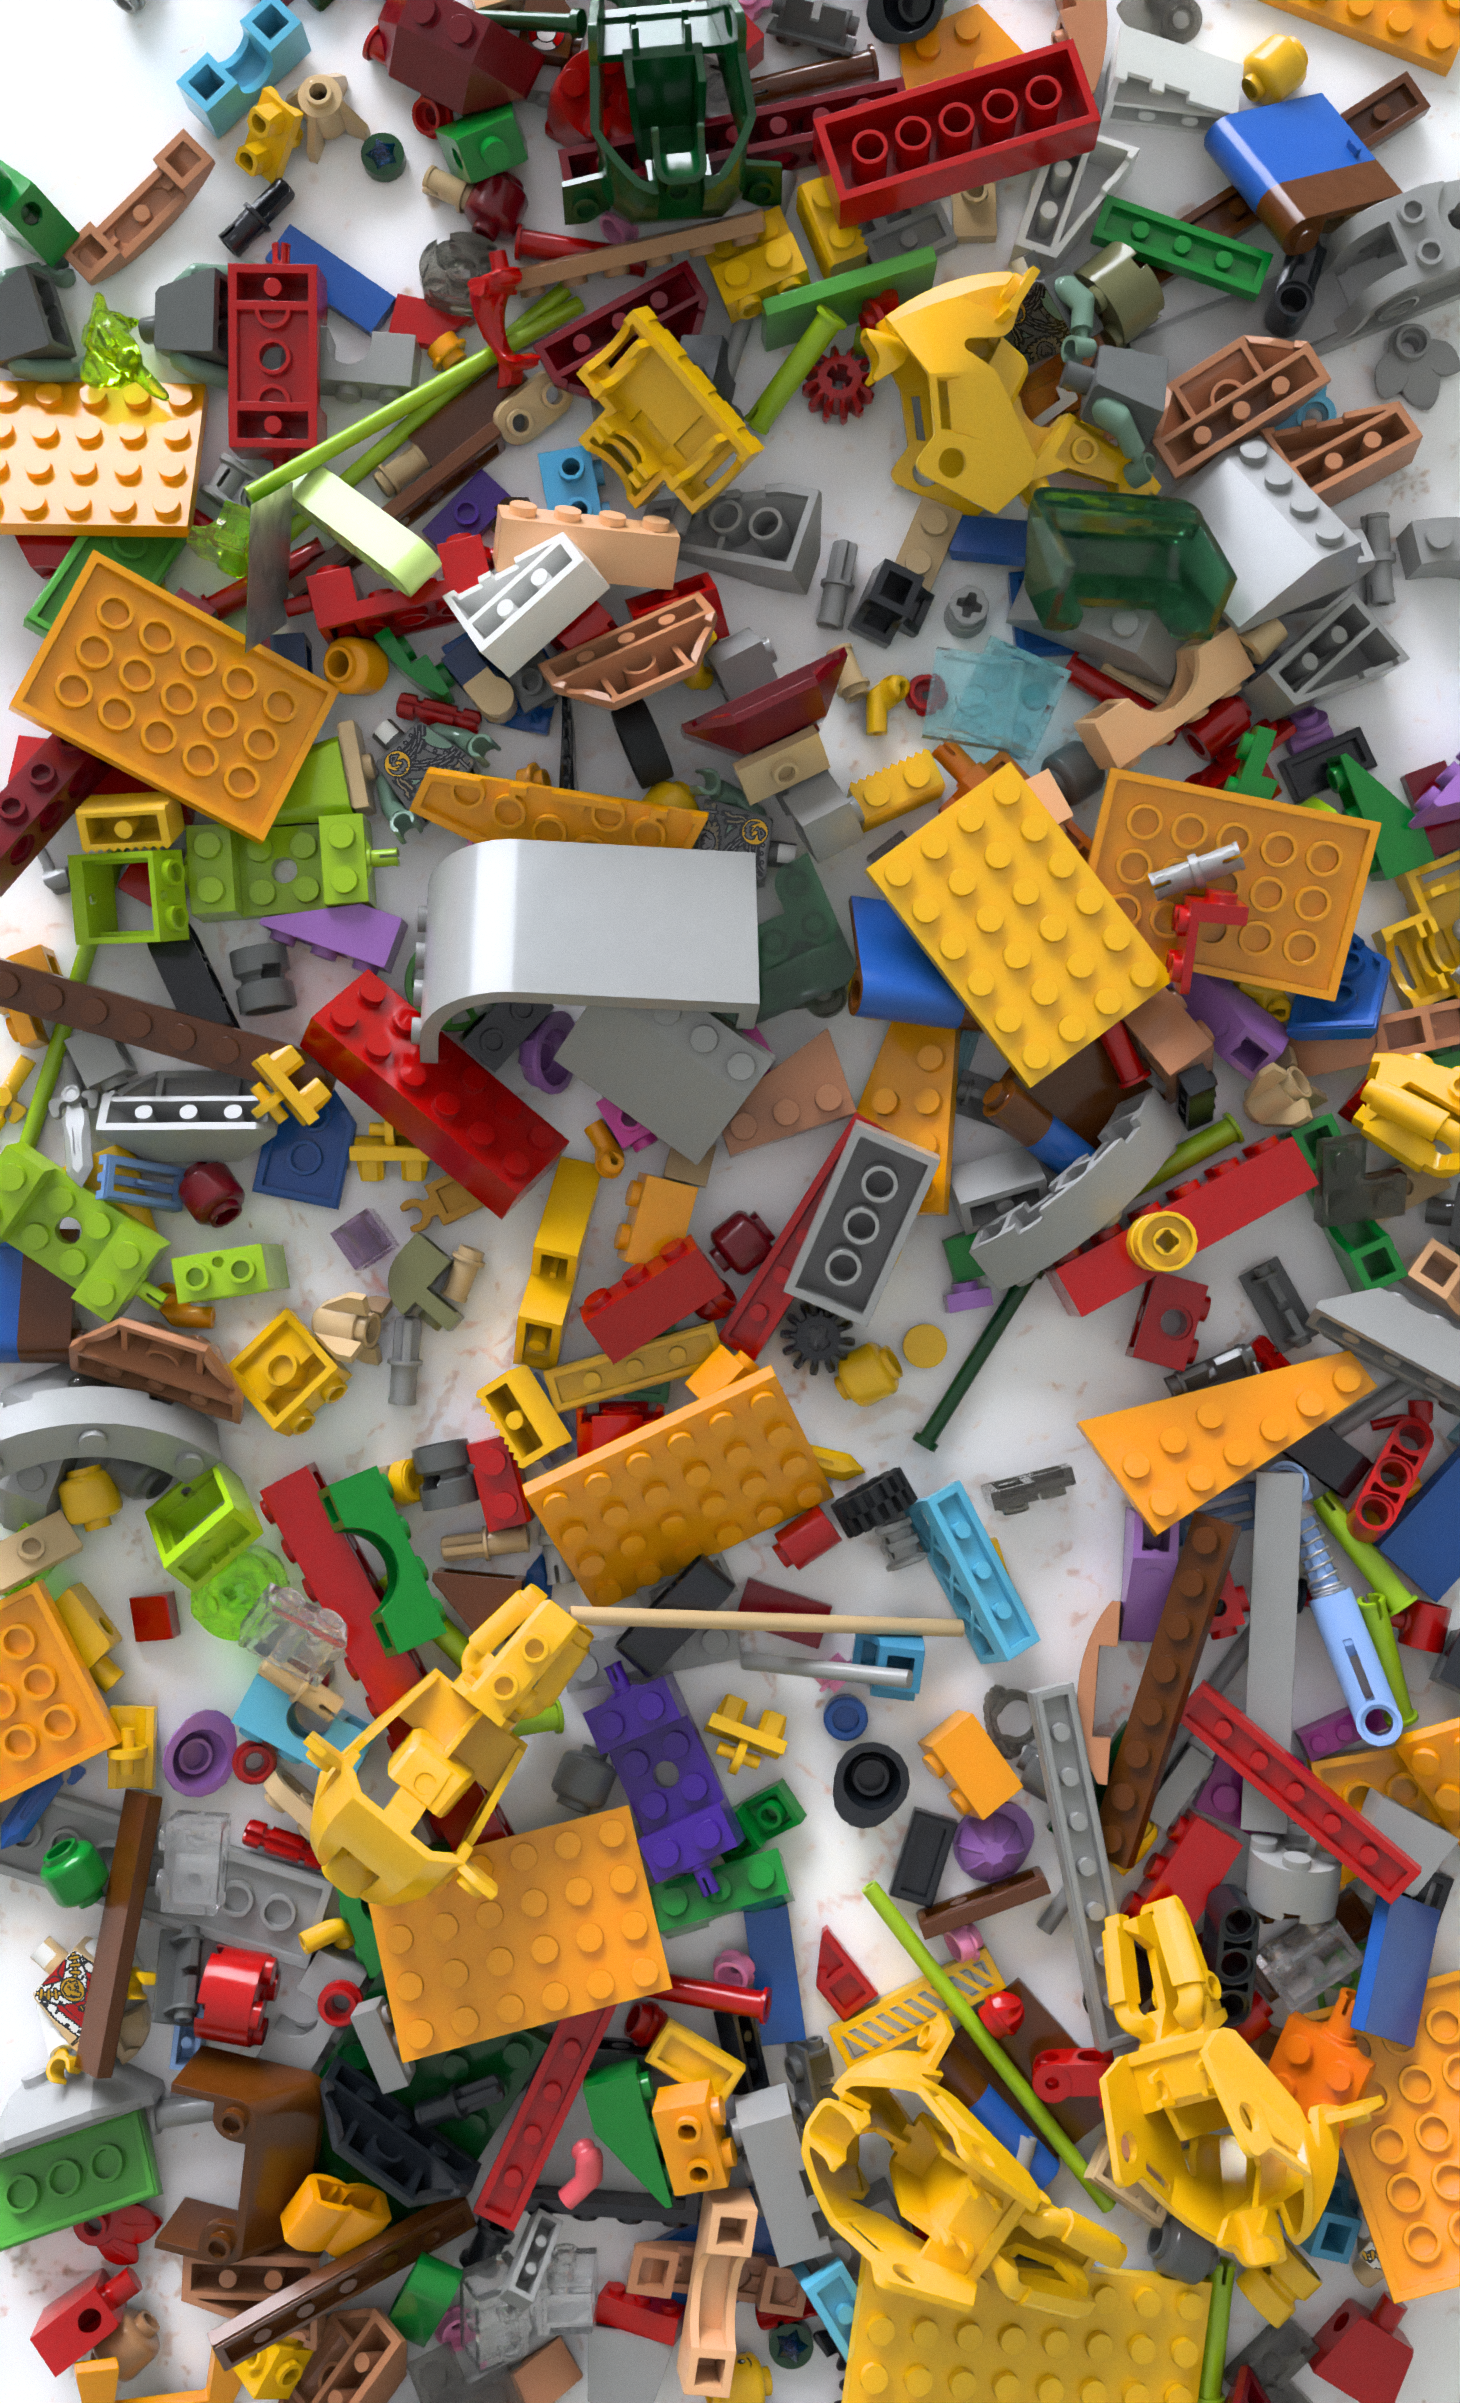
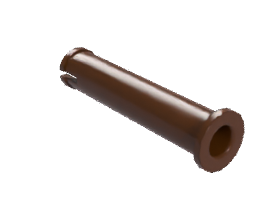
(816, 76)

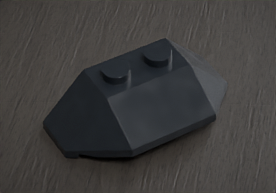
(388, 2145)

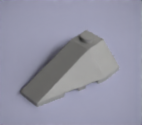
(755, 535)

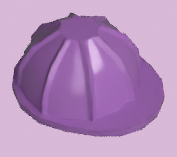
(538, 1052)
(200, 1754)
(993, 1846)

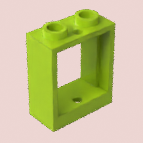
(98, 920)
(230, 1273)
(216, 1540)

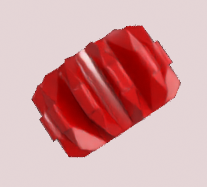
(835, 401)

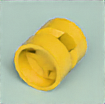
(1161, 1241)
(1278, 2286)

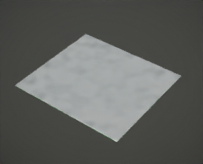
(268, 565)

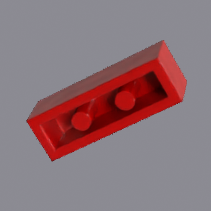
(640, 2314)

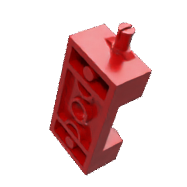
(270, 306)
(344, 611)

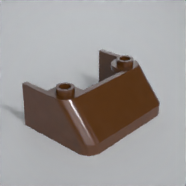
(280, 2122)

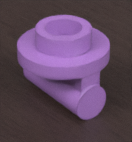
(1311, 728)

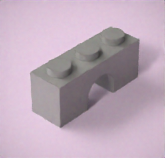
(382, 375)
(302, 2043)

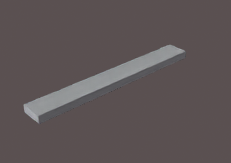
(1272, 1627)
(1078, 1846)

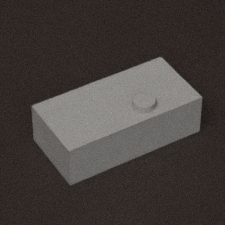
(862, 1223)

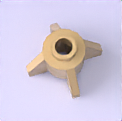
(326, 112)
(1282, 1094)
(351, 1326)

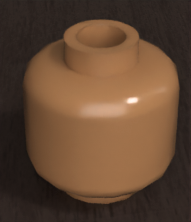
(132, 2343)

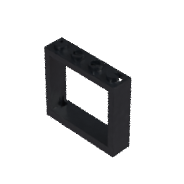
(625, 2206)

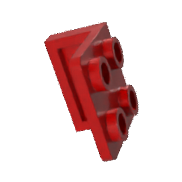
(1215, 906)

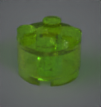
(217, 1601)

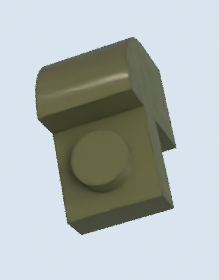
(412, 1281)

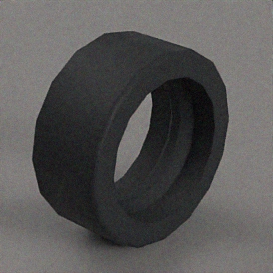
(642, 744)

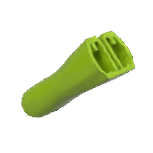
(318, 787)

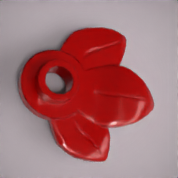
(121, 2233)

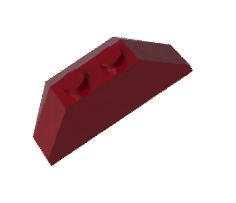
(456, 55)
(673, 297)
(770, 710)

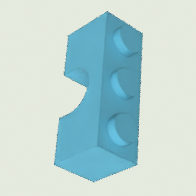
(228, 89)
(272, 1717)

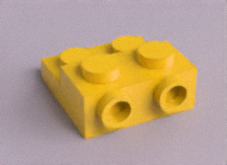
(759, 269)
(289, 1374)

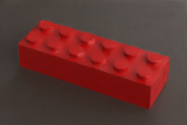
(956, 133)
(444, 1108)
(1216, 1207)

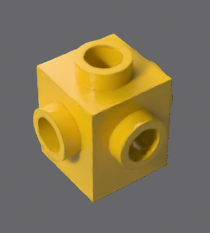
(275, 2369)

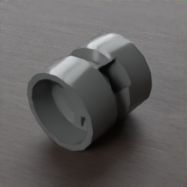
(263, 979)
(445, 1474)

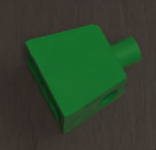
(484, 143)
(49, 235)

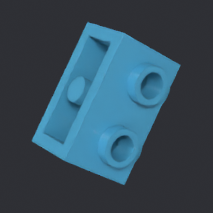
(572, 479)

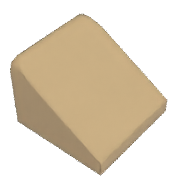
(685, 1171)

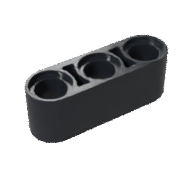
(192, 979)
(1330, 1460)
(695, 1588)
(1233, 1935)

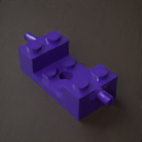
(680, 1823)

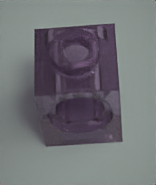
(364, 1239)

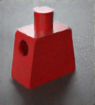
(83, 2317)
(1364, 2350)

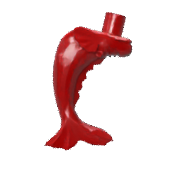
(488, 302)

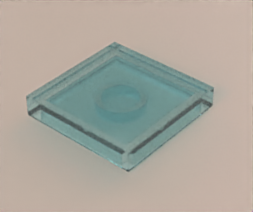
(973, 699)

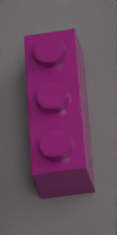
(1334, 1732)

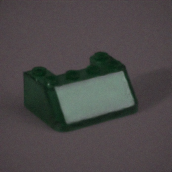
(1124, 555)
(803, 948)

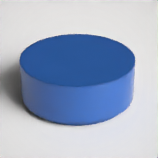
(845, 1717)

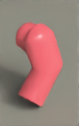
(587, 2173)

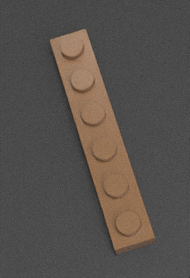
(655, 249)

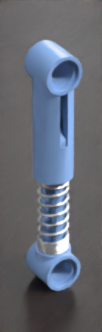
(1342, 1624)

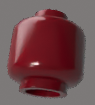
(496, 206)
(211, 1194)
(741, 1242)

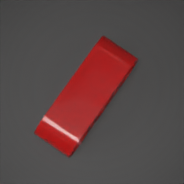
(1402, 1464)

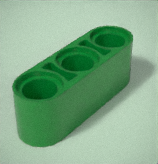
(424, 2298)

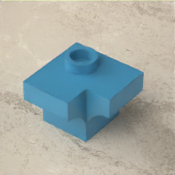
(891, 1652)
(1337, 2227)

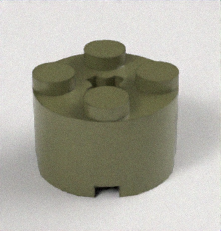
(1123, 293)

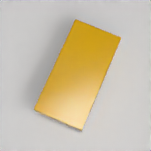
(692, 2058)

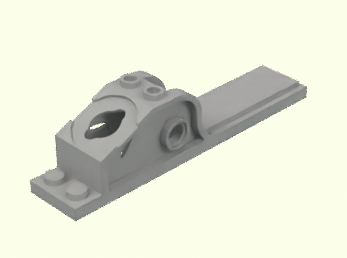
(1413, 223)

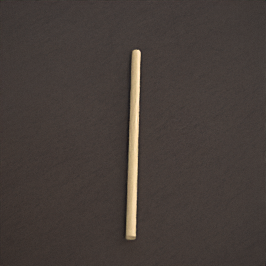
(766, 1621)

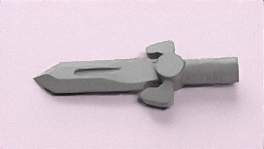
(75, 1121)

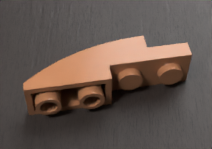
(1087, 25)
(1398, 1033)

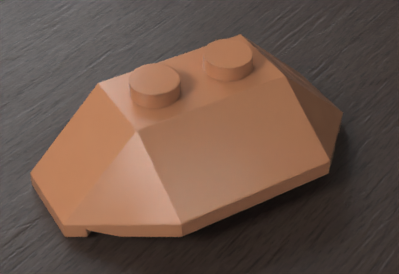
(1232, 397)
(635, 656)
(162, 1364)
(356, 2360)

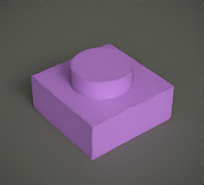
(966, 1297)

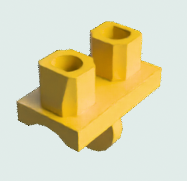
(271, 136)
(275, 1071)
(384, 1145)
(764, 1740)
(134, 1758)

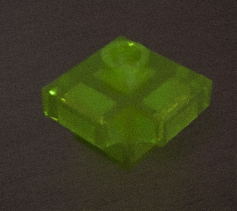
(224, 540)

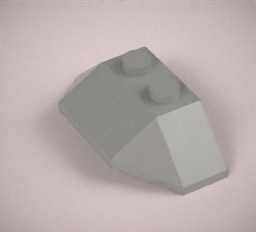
(1122, 638)
(186, 1117)
(1395, 1338)
(34, 1490)
(50, 2110)

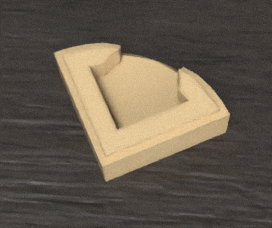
(134, 2031)

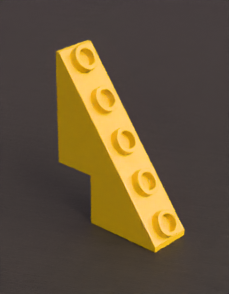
(556, 1264)

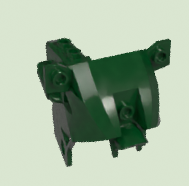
(667, 109)

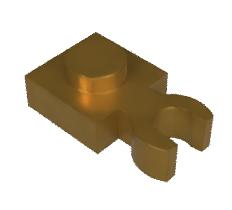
(446, 1200)

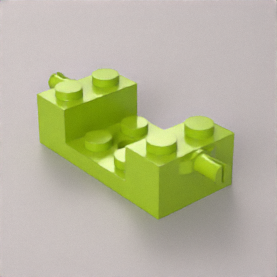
(236, 876)
(110, 1257)

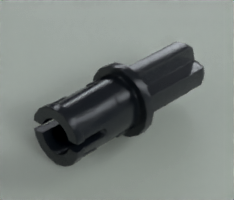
(256, 217)
(459, 2101)

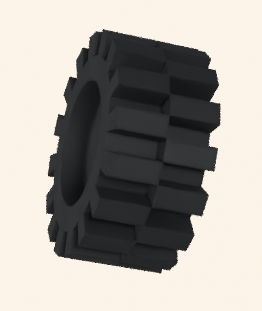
(874, 1502)

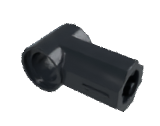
(1294, 288)

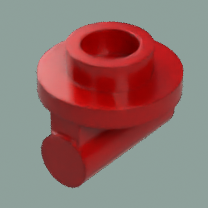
(876, 309)

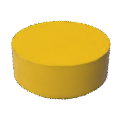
(924, 1346)
(405, 1481)

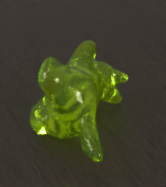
(112, 352)

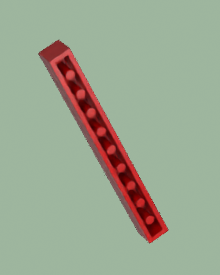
(345, 1582)

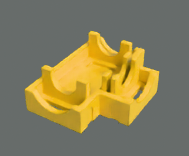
(662, 418)
(1425, 937)

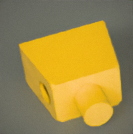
(92, 1634)

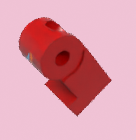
(1069, 2073)

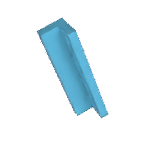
(973, 1573)
(833, 2298)

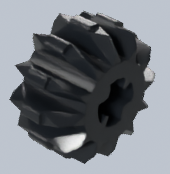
(802, 1340)

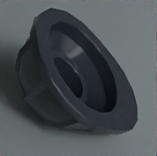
(903, 19)
(869, 1784)

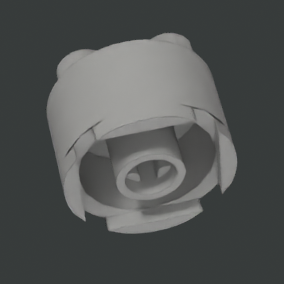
(1292, 1876)

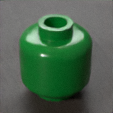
(74, 1873)

